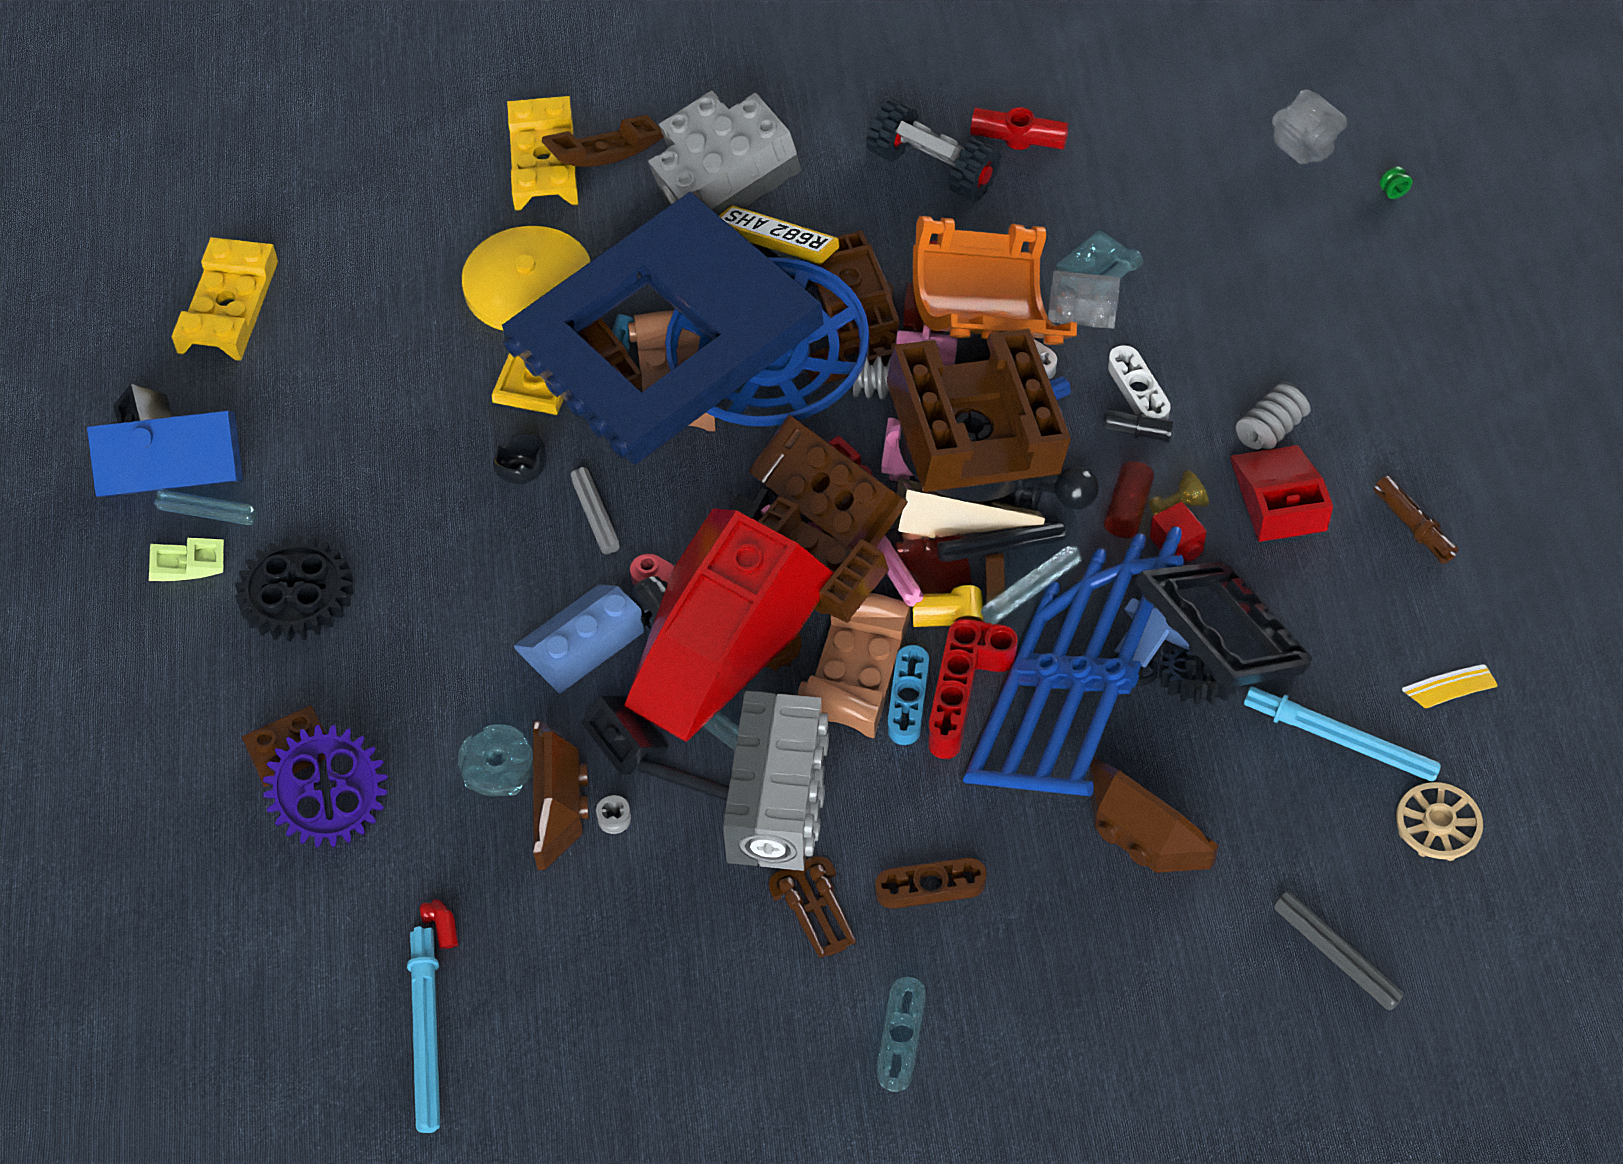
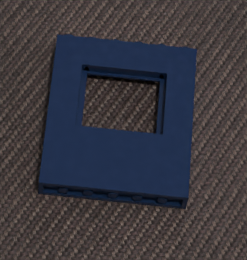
(711, 279)

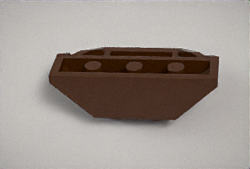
(556, 794)
(1145, 824)

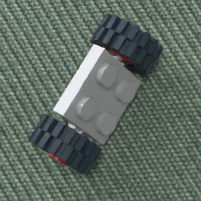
(897, 128)

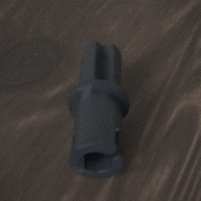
(1137, 425)

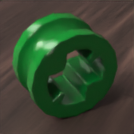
(1395, 182)

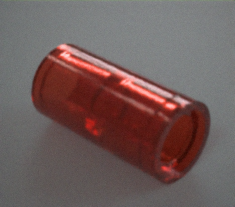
(1129, 499)

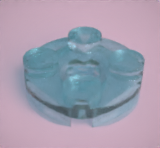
(500, 779)

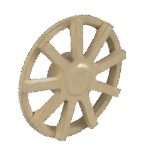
(1439, 821)

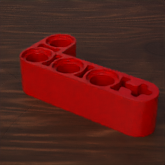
(958, 688)

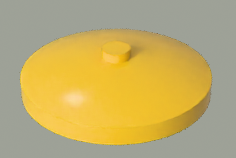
(518, 269)

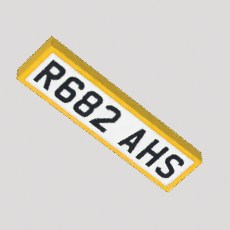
(781, 235)

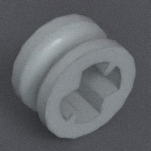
(614, 804)

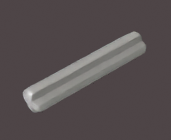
(595, 510)

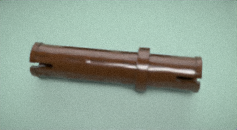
(1424, 529)

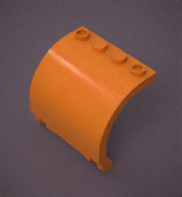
(982, 281)

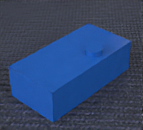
(165, 453)

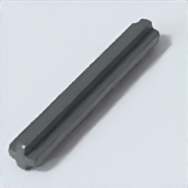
(1338, 951)

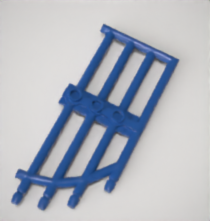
(1071, 672)

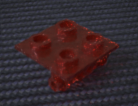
(927, 570)

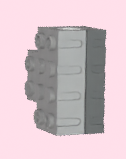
(724, 153)
(776, 781)

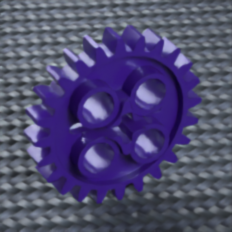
(290, 791)

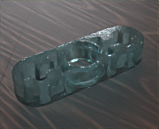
(908, 1049)

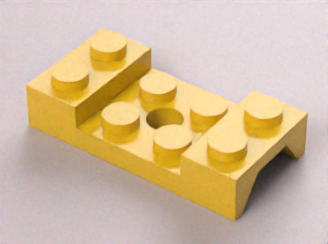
(531, 176)
(232, 272)

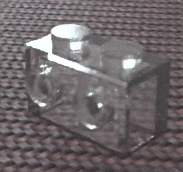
(1084, 299)

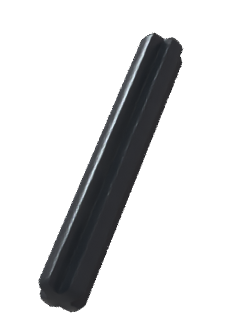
(1000, 541)

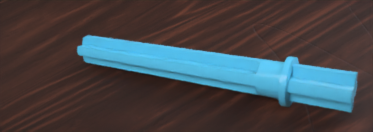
(1350, 737)
(424, 1029)

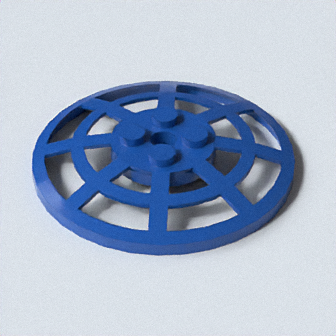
(795, 360)

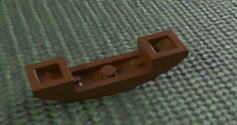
(606, 148)

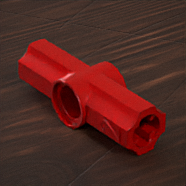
(1019, 128)

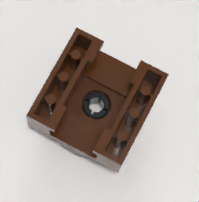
(977, 424)

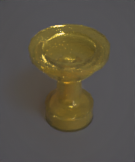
(1189, 491)

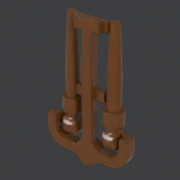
(819, 868)

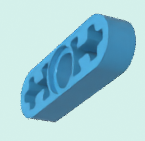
(915, 707)

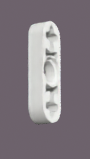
(1137, 373)

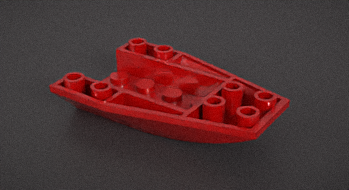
(722, 619)

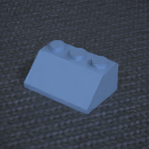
(582, 636)

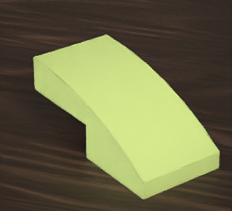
(179, 562)

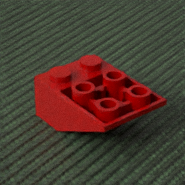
(1282, 493)

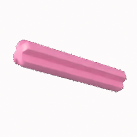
(899, 574)

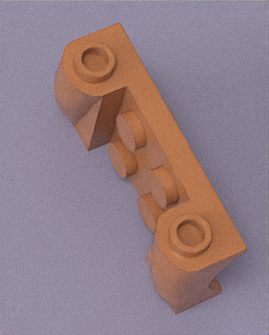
(650, 334)
(860, 663)

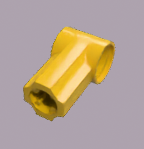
(946, 608)

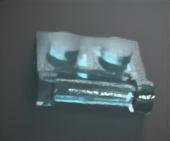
(1098, 254)

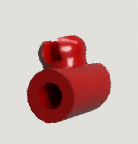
(444, 922)

